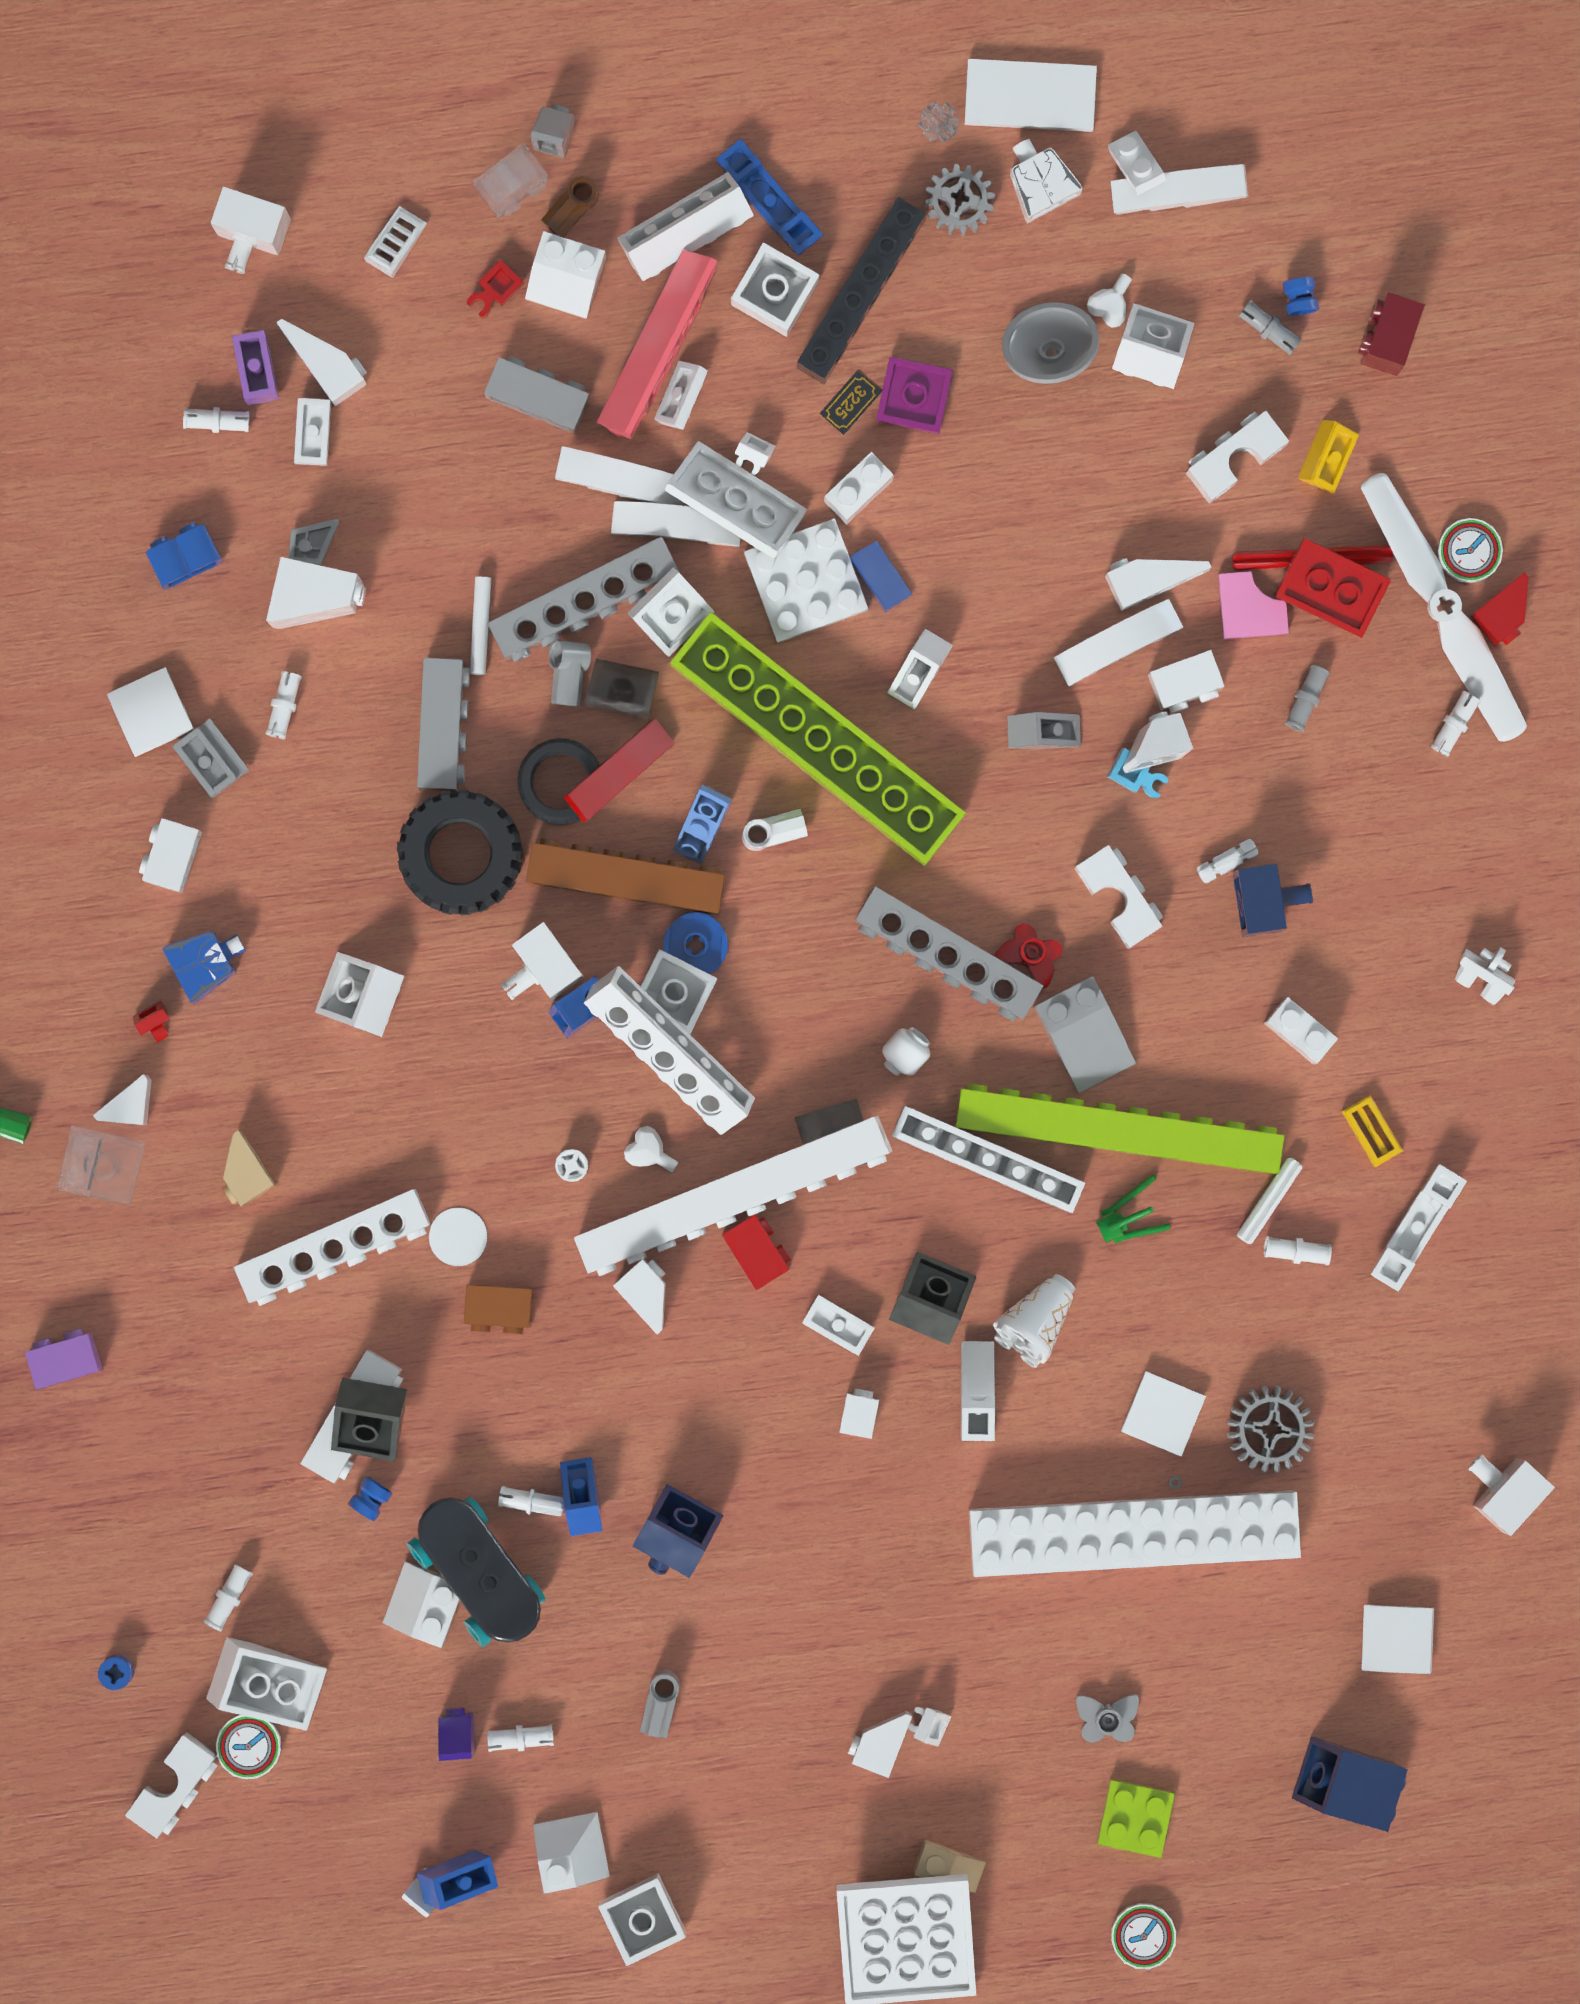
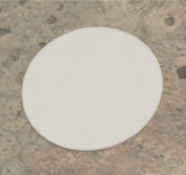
(458, 1236)

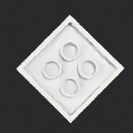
(807, 582)

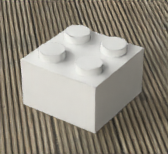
(775, 289)
(642, 1919)

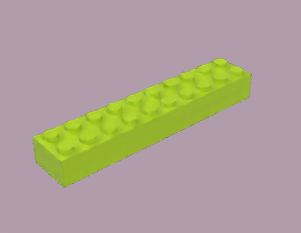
(817, 739)

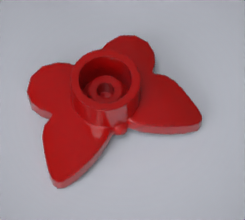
(1031, 953)

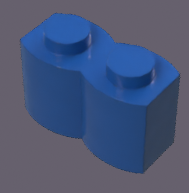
(183, 556)

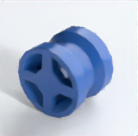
(122, 1667)

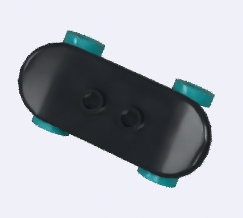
(477, 1570)

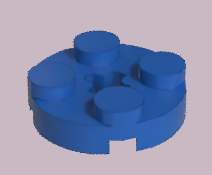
(709, 932)

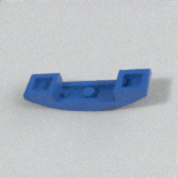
(768, 198)

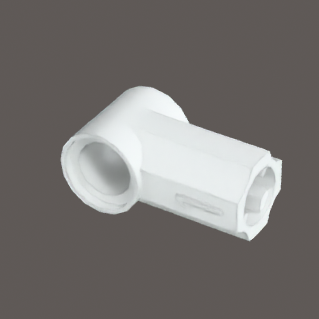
(778, 829)

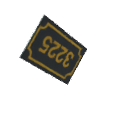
(850, 402)

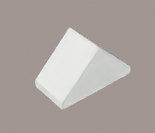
(130, 1105)

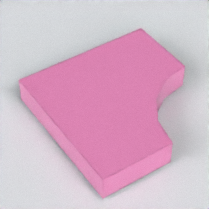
(1247, 610)

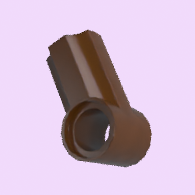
(568, 209)

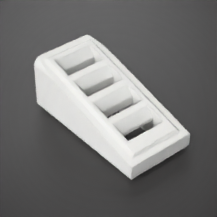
(379, 244)

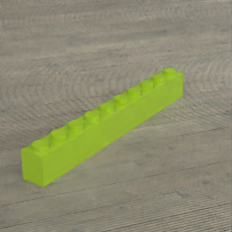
(1118, 1130)

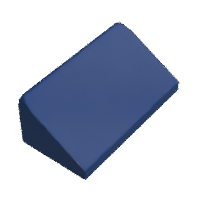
(880, 576)

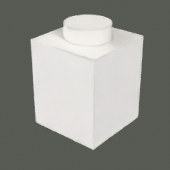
(859, 1413)

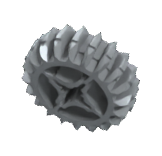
(1272, 1414)

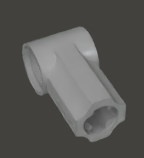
(569, 663)
(659, 1706)

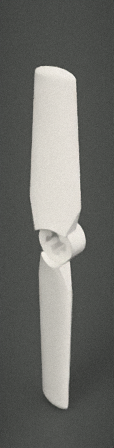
(1458, 634)

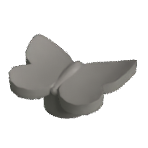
(1107, 1718)

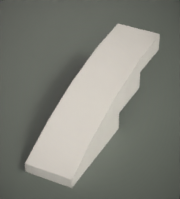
(1184, 189)
(614, 476)

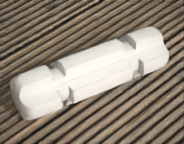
(1227, 861)

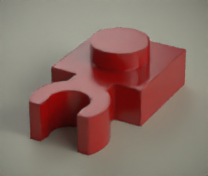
(498, 285)

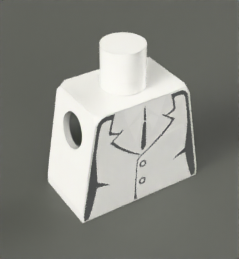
(1041, 181)

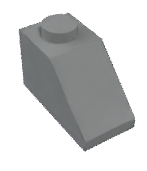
(552, 130)
(1043, 731)

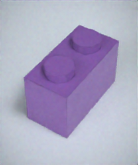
(255, 367)
(63, 1360)

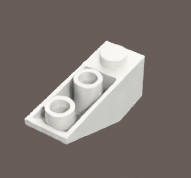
(977, 1391)

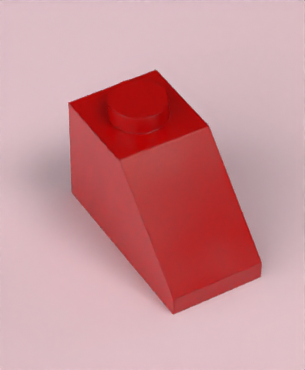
(1504, 612)

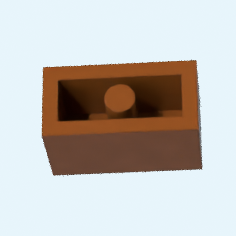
(498, 1307)

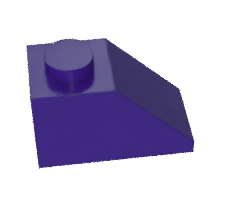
(456, 1735)

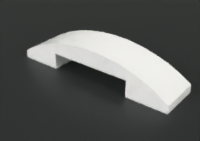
(668, 521)
(1118, 642)
(1417, 1227)

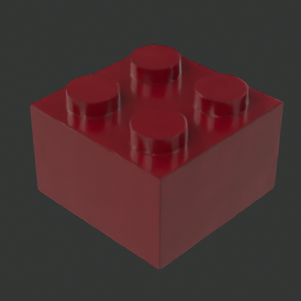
(1392, 333)

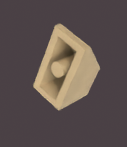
(245, 1172)
(943, 1861)

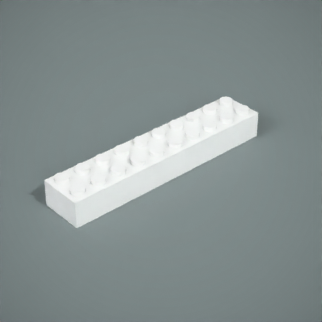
(1134, 1533)

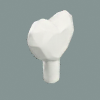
(1110, 302)
(648, 1150)

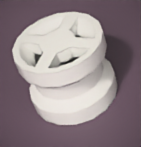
(571, 1165)

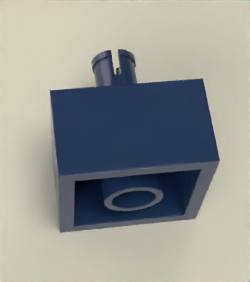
(1263, 900)
(677, 1532)

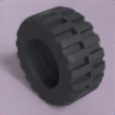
(415, 848)

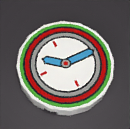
(1470, 550)
(248, 1747)
(1143, 1936)

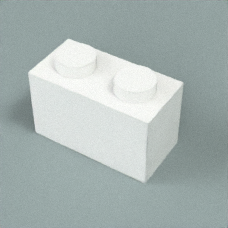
(859, 488)
(1186, 681)
(170, 855)
(1300, 1030)

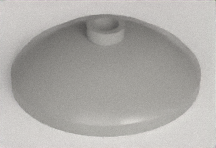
(1050, 331)

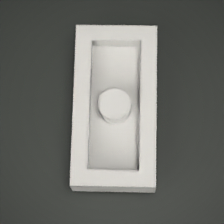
(1136, 163)
(681, 395)
(312, 431)
(838, 1325)

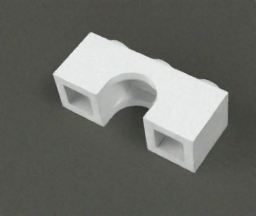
(1258, 437)
(1107, 870)
(157, 1811)

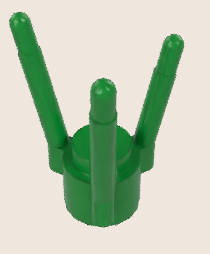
(1114, 1225)

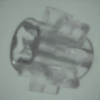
(939, 122)

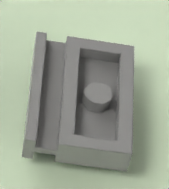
(210, 758)

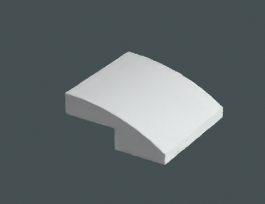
(150, 712)
(1397, 1639)

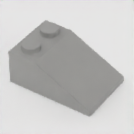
(1085, 1034)

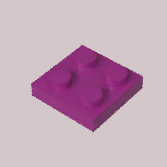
(914, 395)

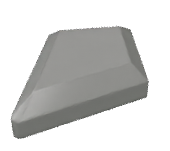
(312, 541)

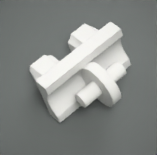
(1498, 981)

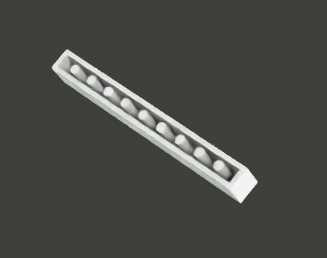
(734, 1194)

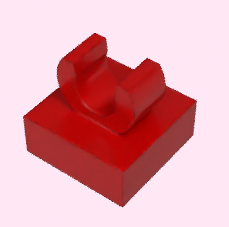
(152, 1020)

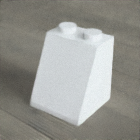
(312, 594)

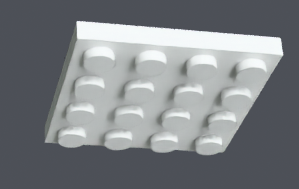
(906, 1939)

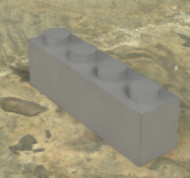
(441, 724)

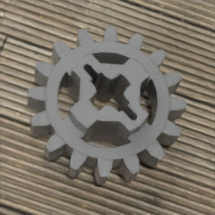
(946, 196)

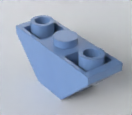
(702, 824)

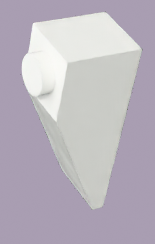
(328, 365)
(1144, 579)

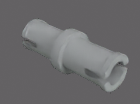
(1270, 327)
(1307, 698)

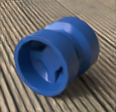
(1300, 296)
(366, 1505)

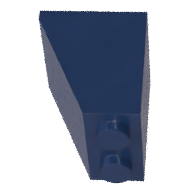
(1349, 1784)

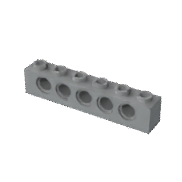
(506, 627)
(1023, 987)

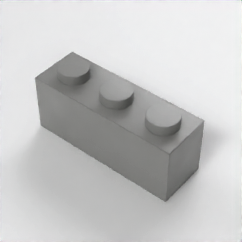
(537, 394)

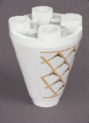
(1036, 1320)

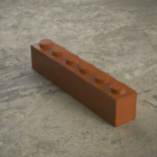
(625, 878)

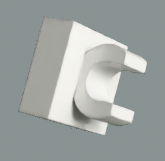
(754, 450)
(931, 1726)

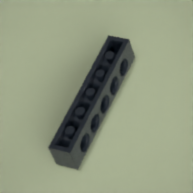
(861, 290)

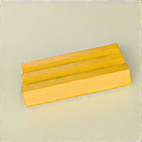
(1362, 1139)

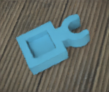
(1136, 778)

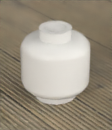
(906, 1051)

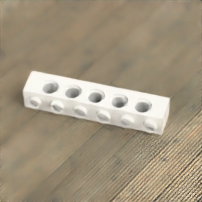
(669, 1050)
(988, 1159)
(253, 1272)

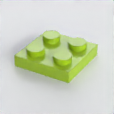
(1135, 1818)

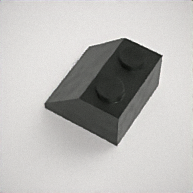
(932, 1298)
(368, 1419)

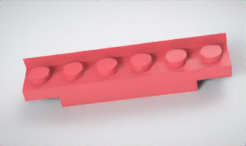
(658, 344)

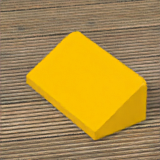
(1328, 455)

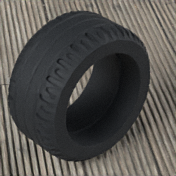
(529, 766)

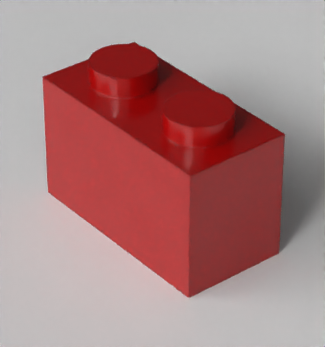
(756, 1251)

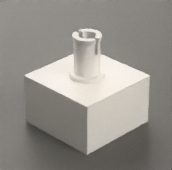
(249, 224)
(543, 964)
(1510, 1494)

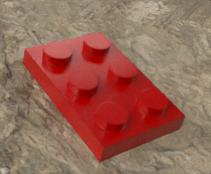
(1332, 587)

